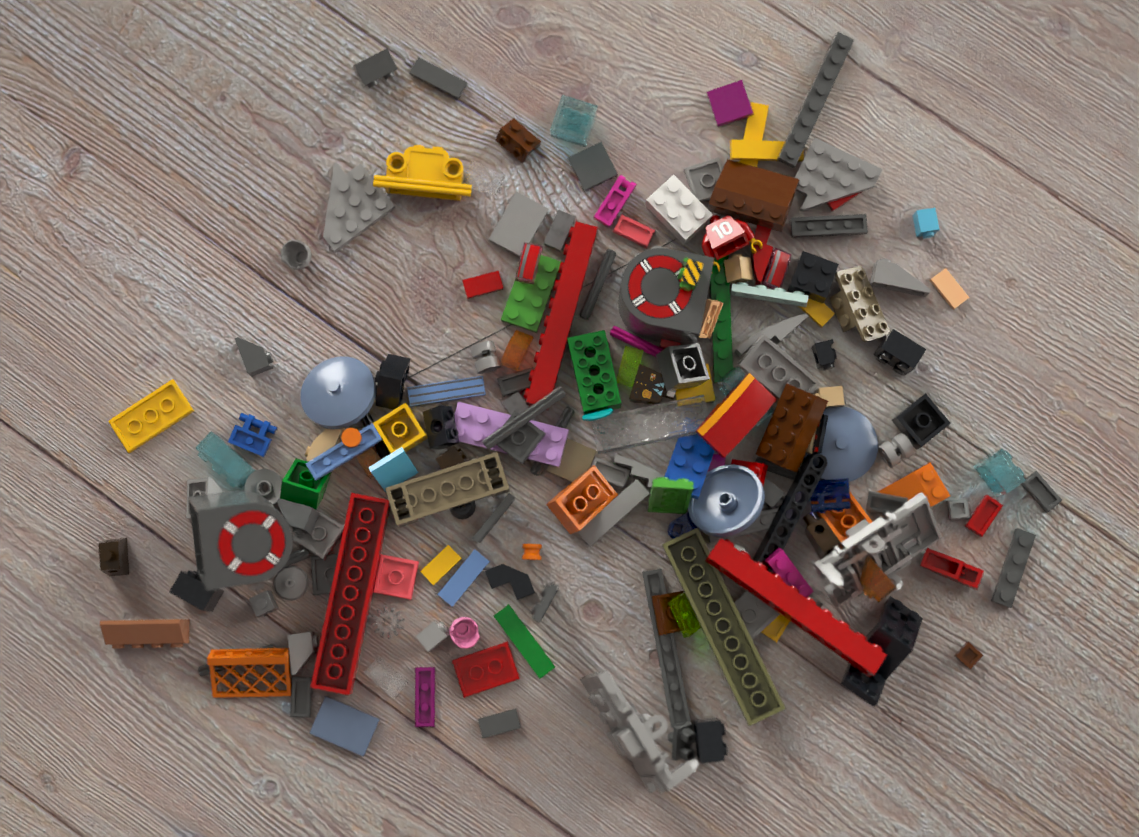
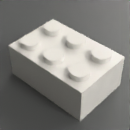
(678, 210)

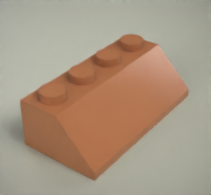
(145, 632)

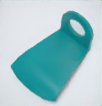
(597, 415)

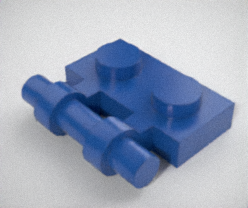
(250, 440)

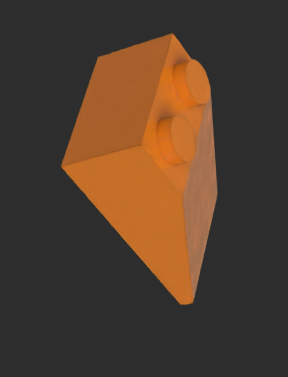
(921, 480)
(582, 500)
(842, 521)

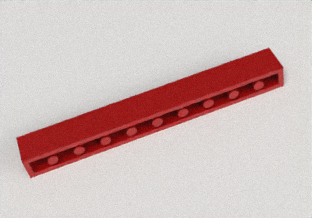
(562, 312)
(795, 607)

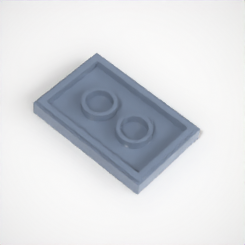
(344, 726)

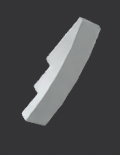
(776, 332)
(638, 470)
(614, 512)

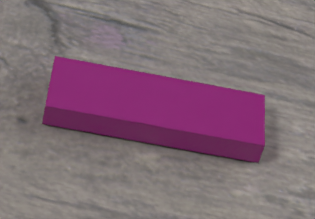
(424, 696)

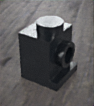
(824, 354)

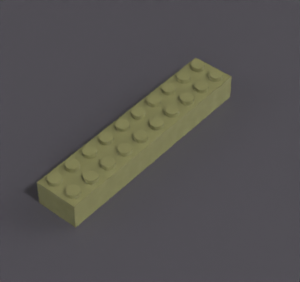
(723, 628)

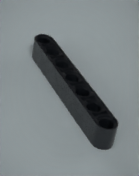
(790, 503)

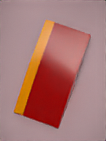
(736, 415)

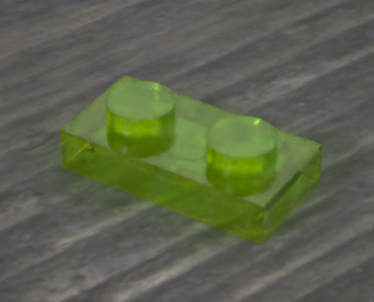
(629, 366)
(684, 615)

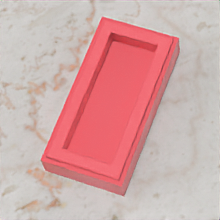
(634, 231)

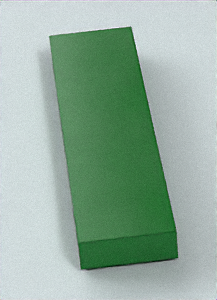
(524, 641)

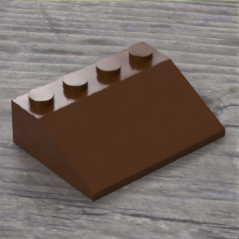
(753, 195)

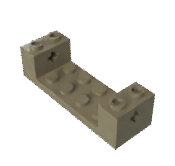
(447, 489)

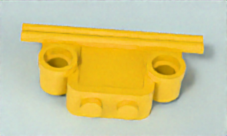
(424, 174)

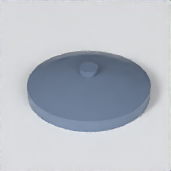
(338, 392)
(848, 444)
(728, 501)

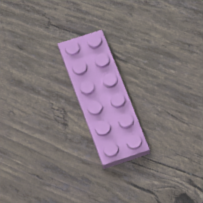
(478, 423)

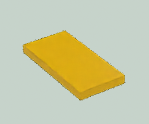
(151, 416)

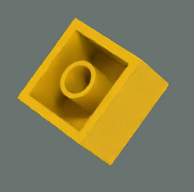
(400, 429)

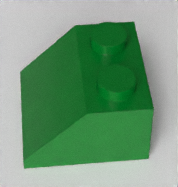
(301, 486)

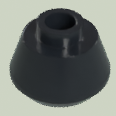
(464, 511)

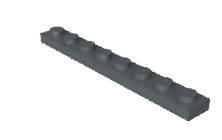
(815, 100)
(667, 655)

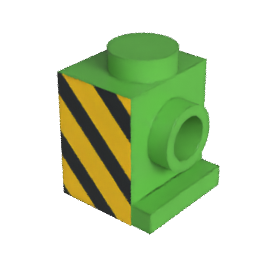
(690, 274)

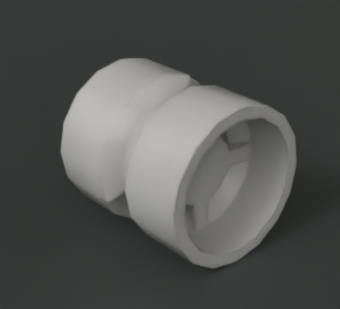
(488, 363)
(901, 445)

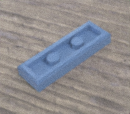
(463, 578)

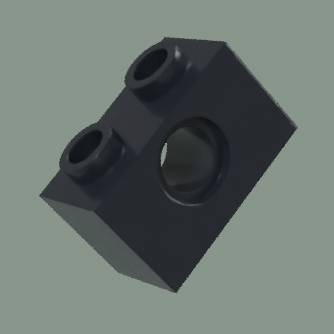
(440, 427)

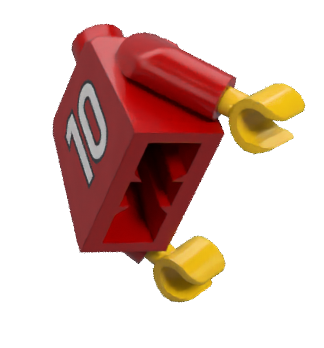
(727, 236)

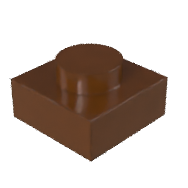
(968, 655)

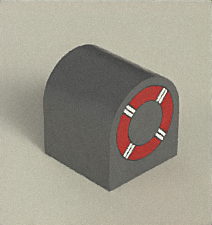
(654, 303)
(238, 538)

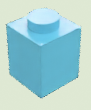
(926, 222)

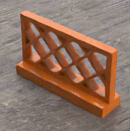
(249, 657)

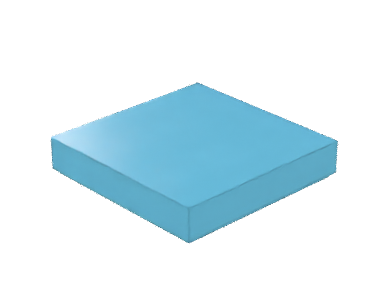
(393, 469)

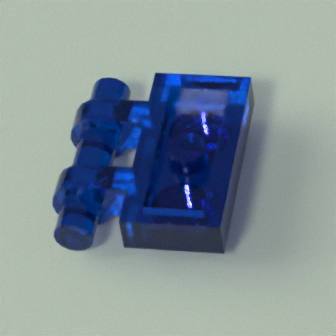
(831, 490)

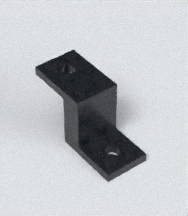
(896, 636)

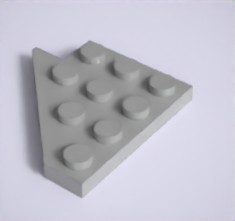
(832, 175)
(353, 206)

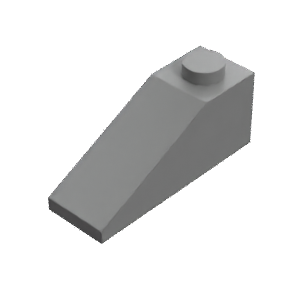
(894, 278)

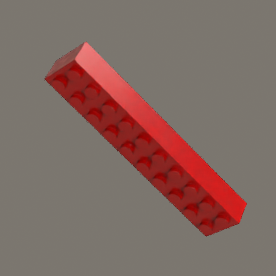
(351, 594)

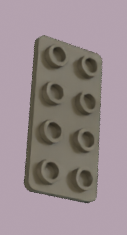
(858, 305)

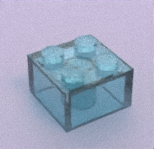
(574, 120)
(1000, 472)

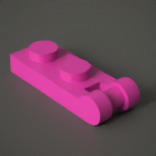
(614, 201)

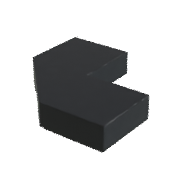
(504, 574)

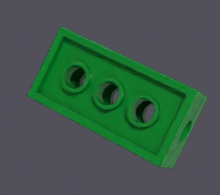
(582, 365)

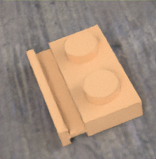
(710, 317)

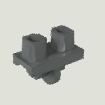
(682, 738)

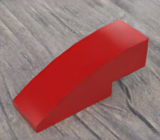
(761, 258)
(952, 568)

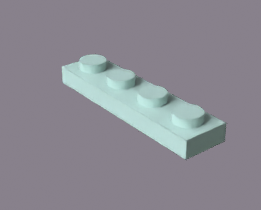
(762, 293)

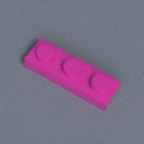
(782, 566)

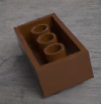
(791, 427)

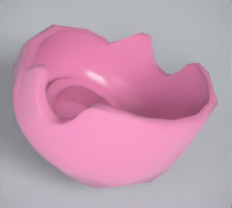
(464, 632)

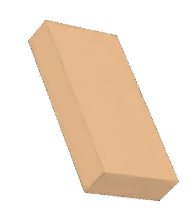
(949, 288)

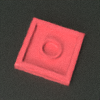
(396, 577)

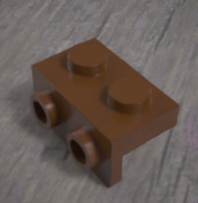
(517, 140)

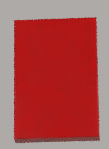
(485, 669)

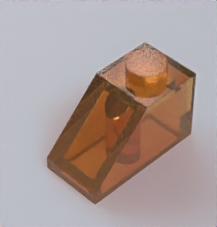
(516, 350)
(875, 581)

